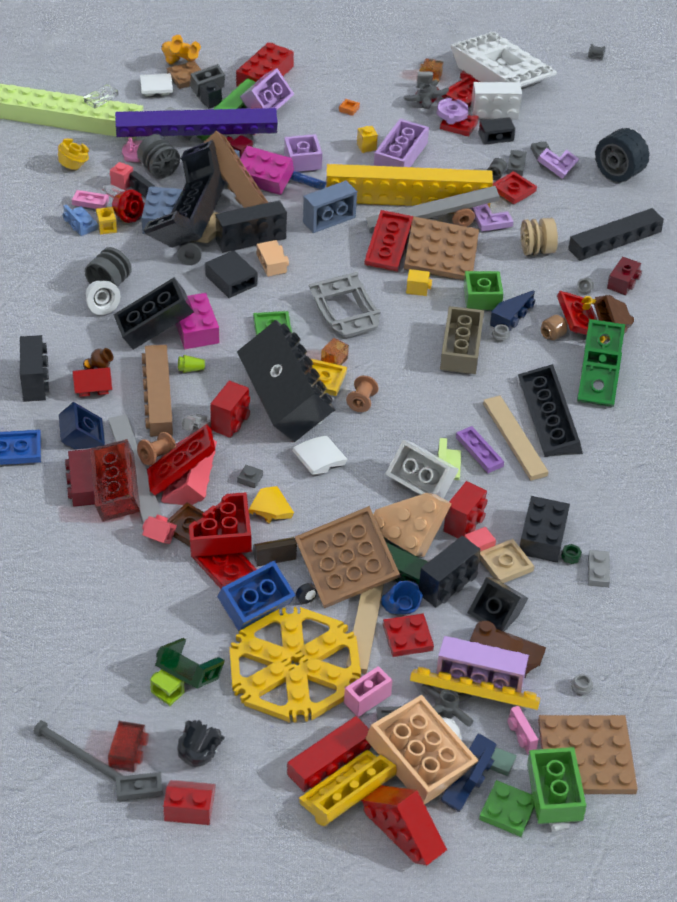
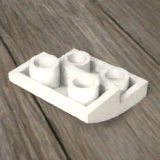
(156, 84)
(319, 455)

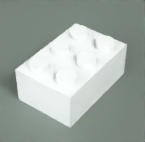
(496, 100)
(421, 470)

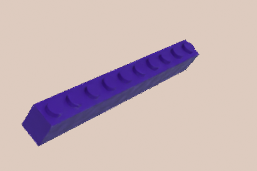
(196, 122)

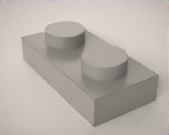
(598, 568)

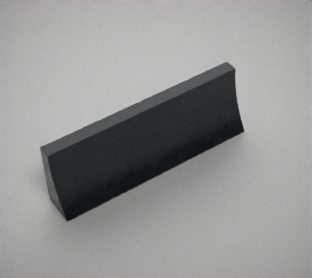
(550, 412)

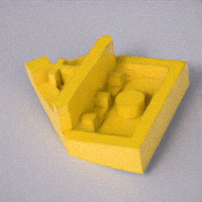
(271, 504)

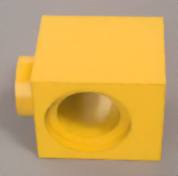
(106, 220)

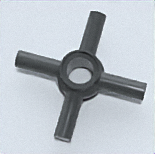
(448, 703)

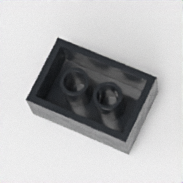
(32, 368)
(544, 528)
(449, 571)

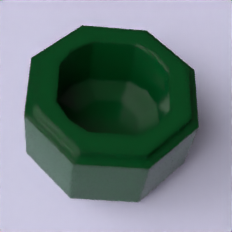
(571, 554)

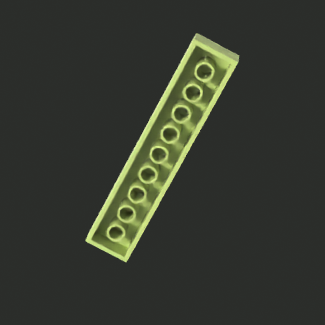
(60, 110)

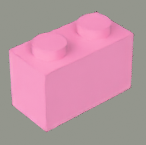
(368, 691)

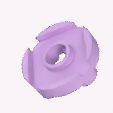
(452, 110)

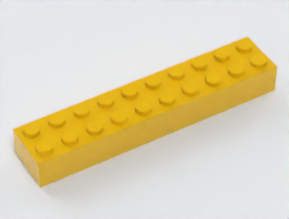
(406, 184)

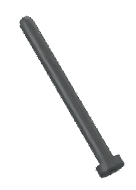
(42, 729)

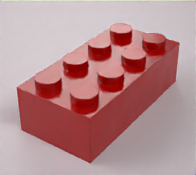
(264, 61)

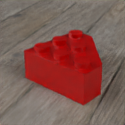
(223, 528)
(406, 822)

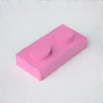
(90, 199)
(523, 730)

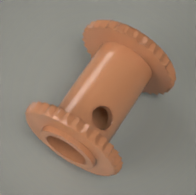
(463, 217)
(359, 399)
(149, 451)

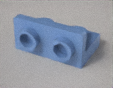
(79, 220)

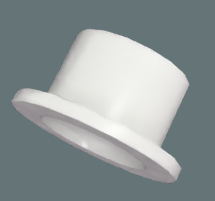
(102, 297)

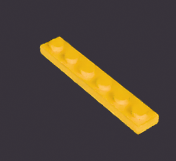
(485, 689)

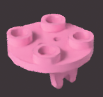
(130, 149)

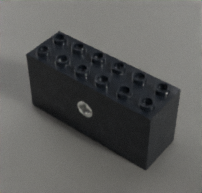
(286, 380)

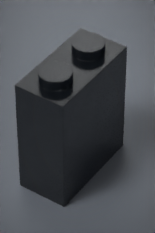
(231, 274)

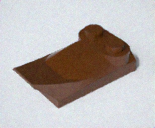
(487, 634)

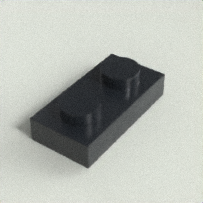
(139, 183)

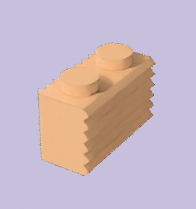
(272, 258)

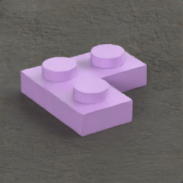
(558, 165)
(489, 221)

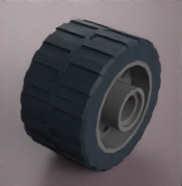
(622, 155)

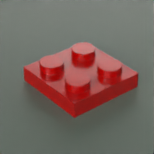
(514, 187)
(408, 635)

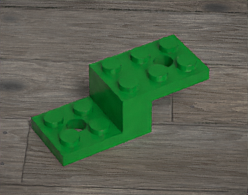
(601, 363)

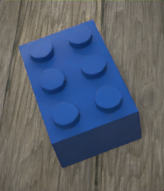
(256, 595)

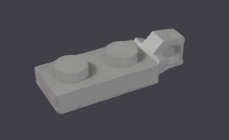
(195, 422)

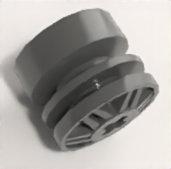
(158, 156)
(109, 266)

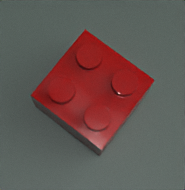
(230, 409)
(465, 510)

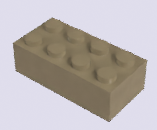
(462, 340)

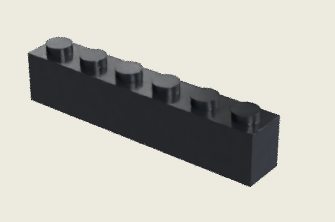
(615, 234)

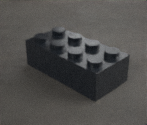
(251, 226)
(153, 313)

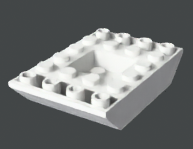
(497, 60)

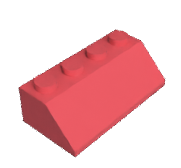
(191, 485)

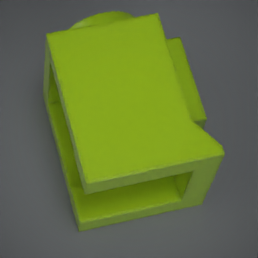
(166, 687)

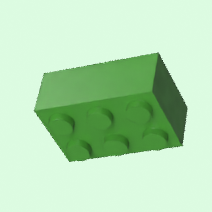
(556, 785)

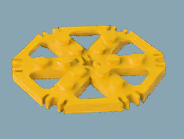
(296, 677)

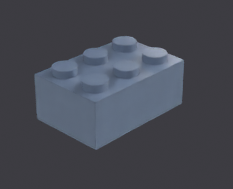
(159, 203)
(329, 206)

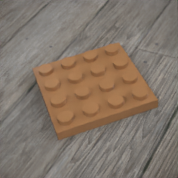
(441, 248)
(347, 557)
(599, 746)

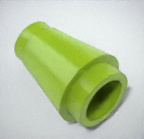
(190, 364)

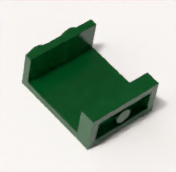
(194, 674)

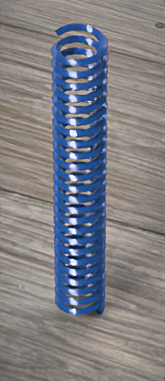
(306, 180)

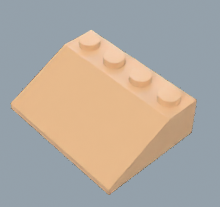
(422, 748)

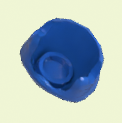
(402, 598)

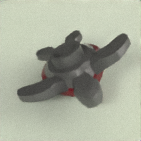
(427, 94)

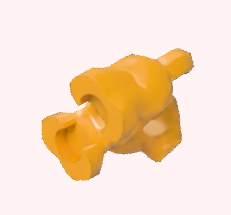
(177, 49)

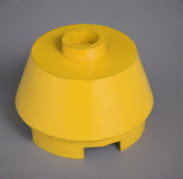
(72, 154)

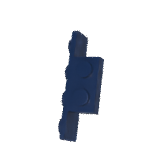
(459, 791)

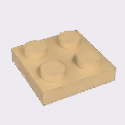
(506, 561)

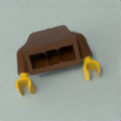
(609, 310)

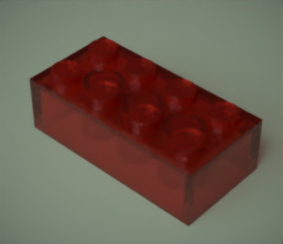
(115, 480)

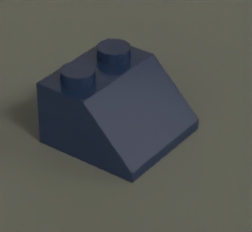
(80, 428)

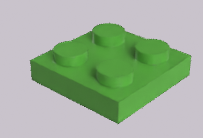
(508, 808)

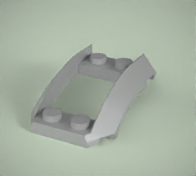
(343, 285)

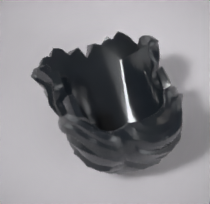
(198, 743)

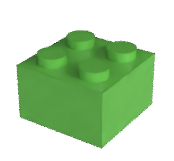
(482, 289)

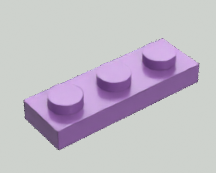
(479, 449)

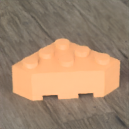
(413, 521)

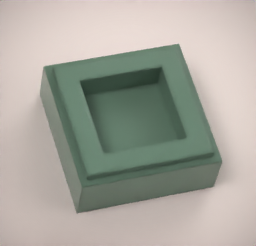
(503, 761)

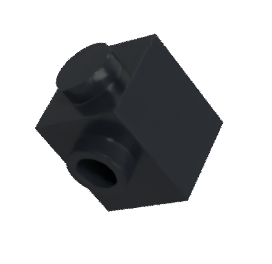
(210, 94)

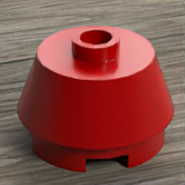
(128, 205)

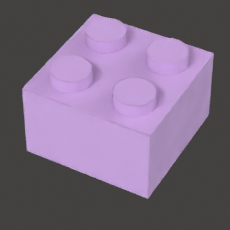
(304, 152)

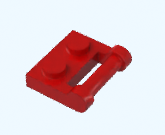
(462, 127)

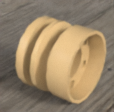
(539, 236)

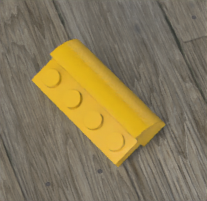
(347, 786)

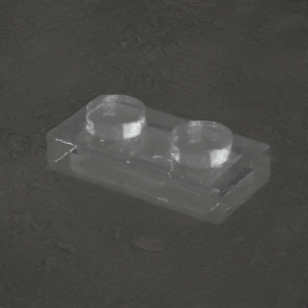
(101, 96)

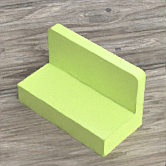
(451, 456)

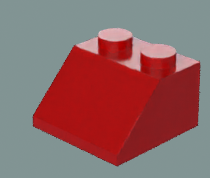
(92, 381)
(189, 802)

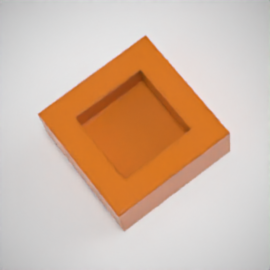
(349, 107)

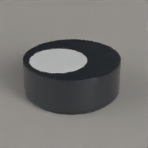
(306, 593)

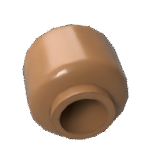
(554, 327)

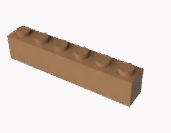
(235, 173)
(157, 389)

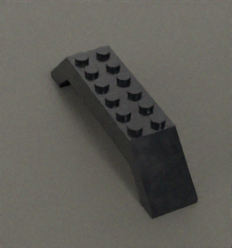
(196, 200)

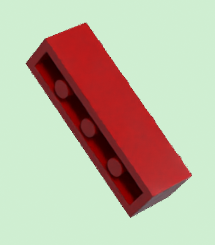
(329, 754)

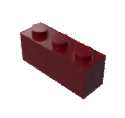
(80, 478)

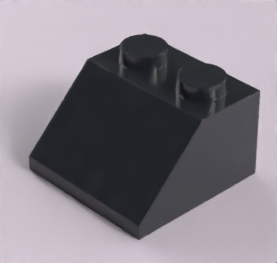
(497, 604)

